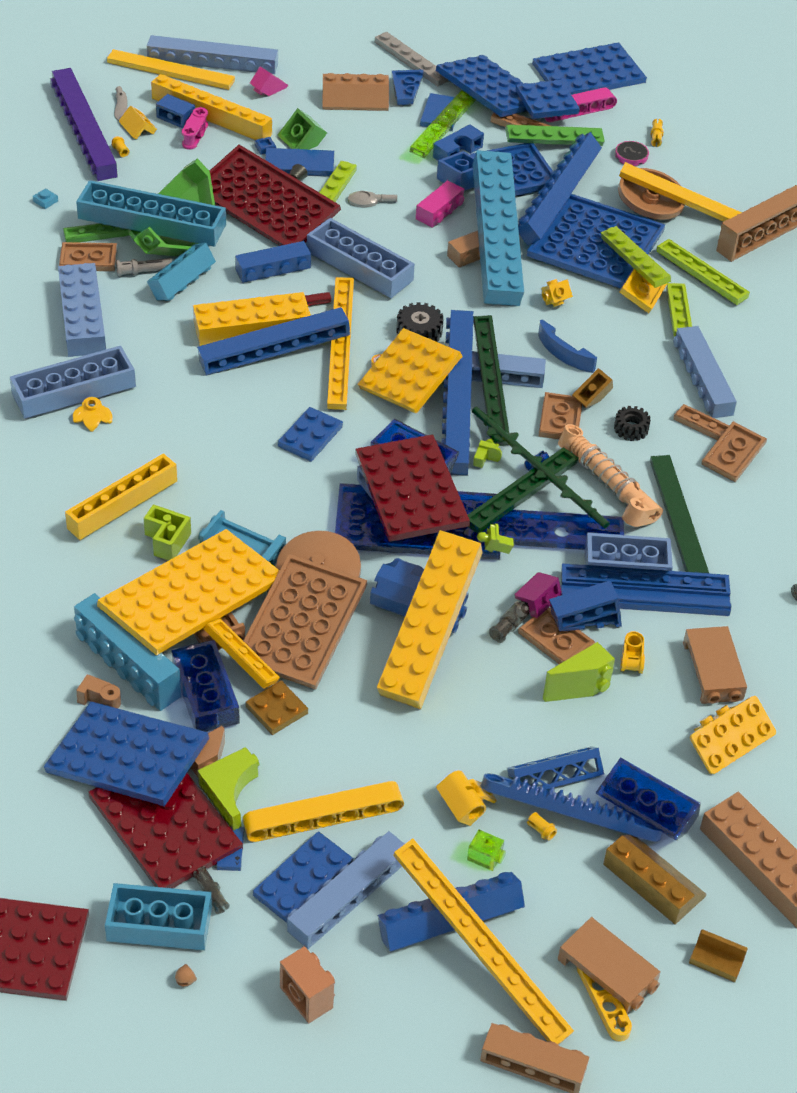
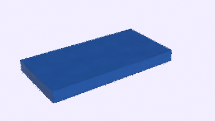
(315, 161)

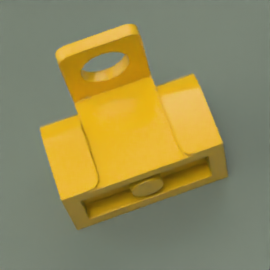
(464, 797)

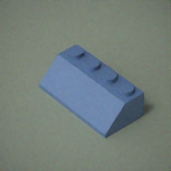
(628, 551)

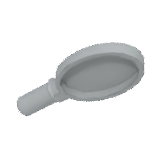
(368, 199)

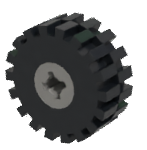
(421, 320)

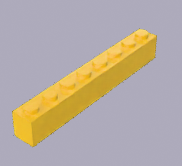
(220, 111)

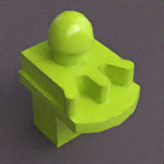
(487, 450)
(494, 541)

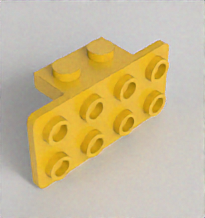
(731, 733)

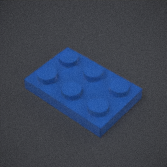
(310, 434)

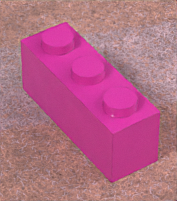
(440, 204)

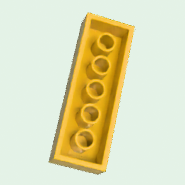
(241, 316)

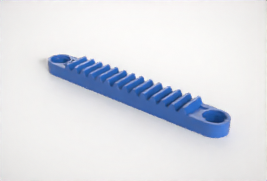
(569, 806)

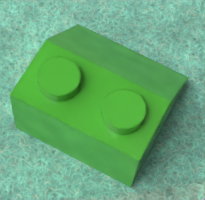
(302, 131)

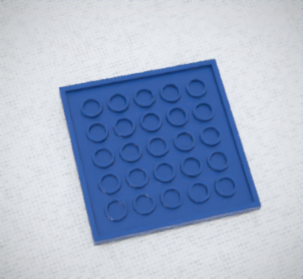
(576, 241)

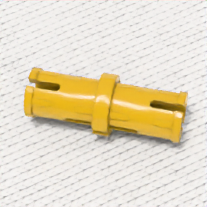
(657, 132)

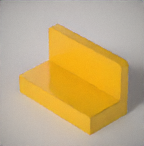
(135, 122)

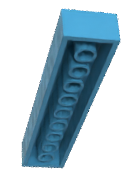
(498, 228)

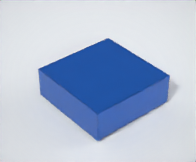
(262, 144)

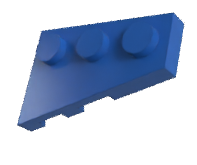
(406, 85)

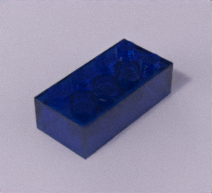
(206, 686)

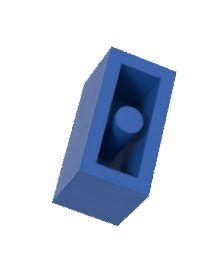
(174, 110)

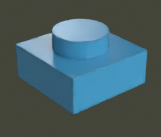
(45, 198)

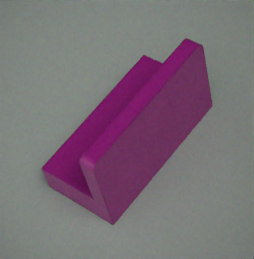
(538, 592)

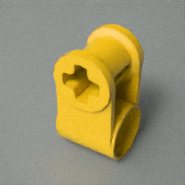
(633, 652)

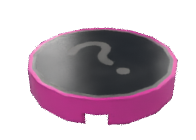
(632, 153)

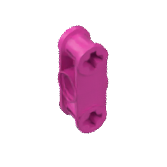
(194, 128)

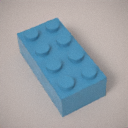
(158, 916)

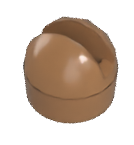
(185, 976)

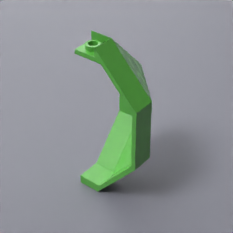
(190, 184)

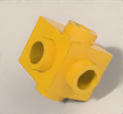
(556, 292)

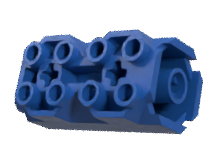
(397, 586)

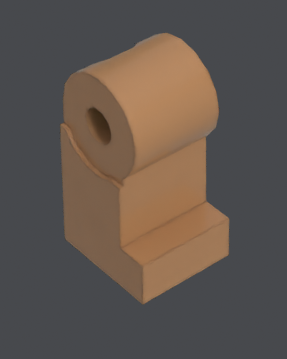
(98, 691)

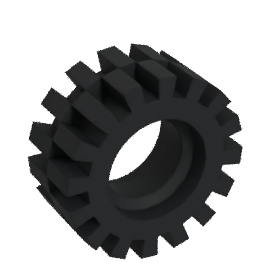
(633, 415)

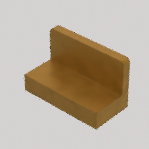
(718, 955)

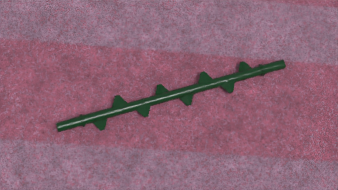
(543, 471)

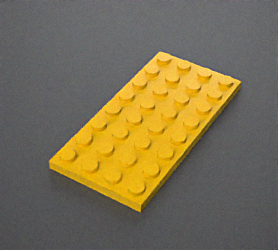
(189, 591)

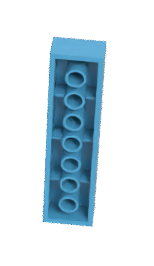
(143, 209)

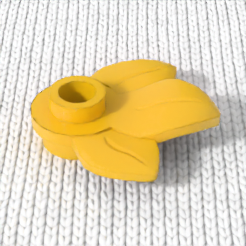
(92, 415)

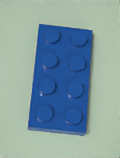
(301, 875)

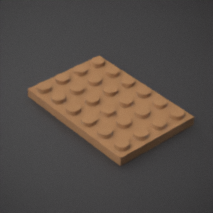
(304, 619)

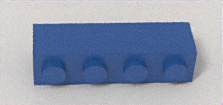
(273, 261)

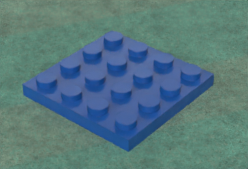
(529, 167)

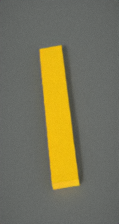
(171, 69)
(677, 193)

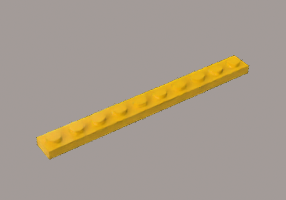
(340, 348)
(483, 943)

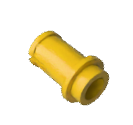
(119, 144)
(546, 829)

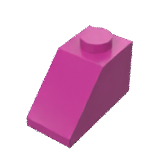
(267, 82)

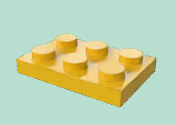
(641, 291)

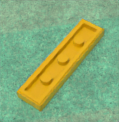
(241, 653)

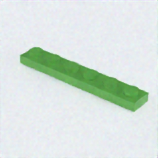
(549, 134)

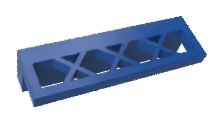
(561, 760)

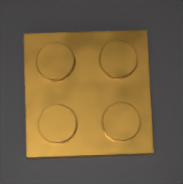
(276, 707)

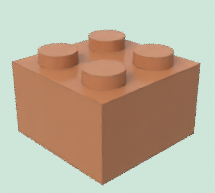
(307, 984)

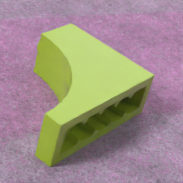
(226, 779)

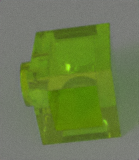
(486, 850)

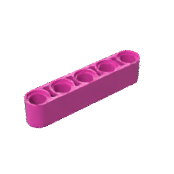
(590, 102)

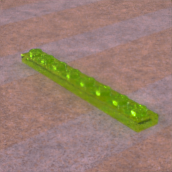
(442, 124)

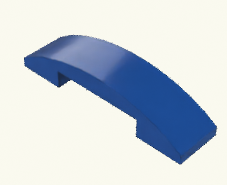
(563, 351)

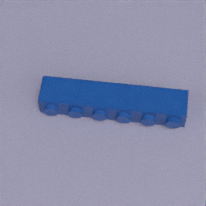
(424, 921)

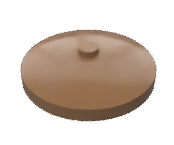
(647, 201)
(325, 549)

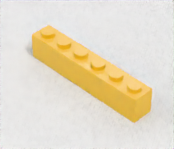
(121, 496)

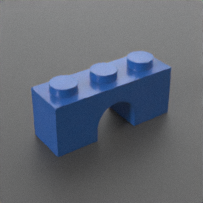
(466, 138)

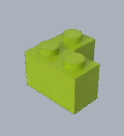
(168, 531)

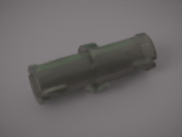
(208, 885)

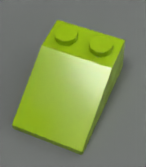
(580, 675)

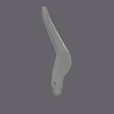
(121, 105)

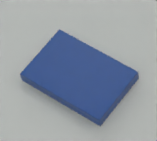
(434, 106)

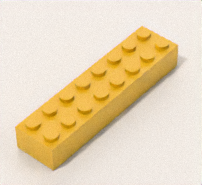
(430, 619)

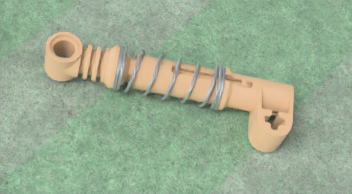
(640, 508)

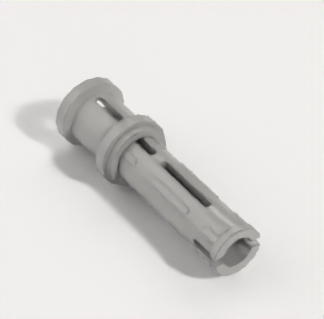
(134, 266)

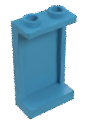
(264, 546)

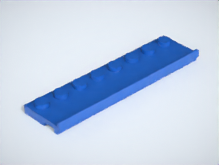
(655, 588)

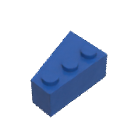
(587, 607)

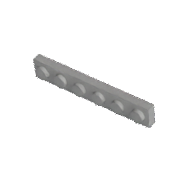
(410, 57)

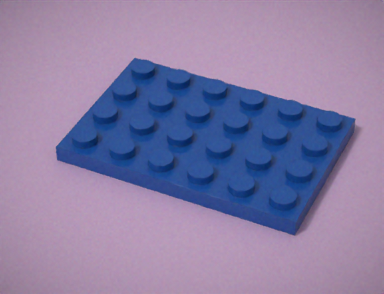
(591, 68)
(485, 83)
(127, 753)

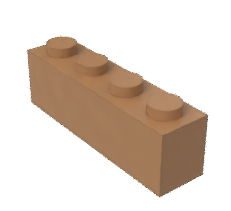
(464, 249)
(534, 1058)

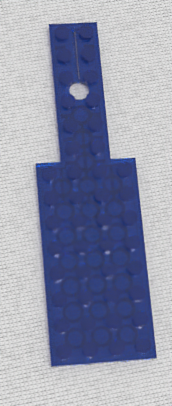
(361, 525)

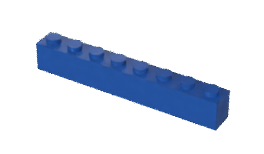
(273, 341)

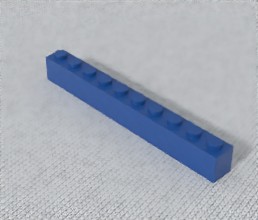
(558, 188)
(459, 389)

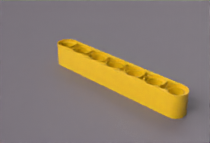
(322, 811)

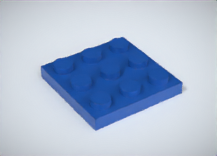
(547, 99)

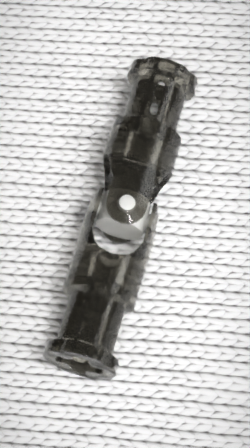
(509, 621)

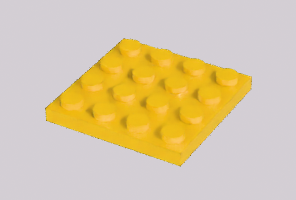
(410, 370)

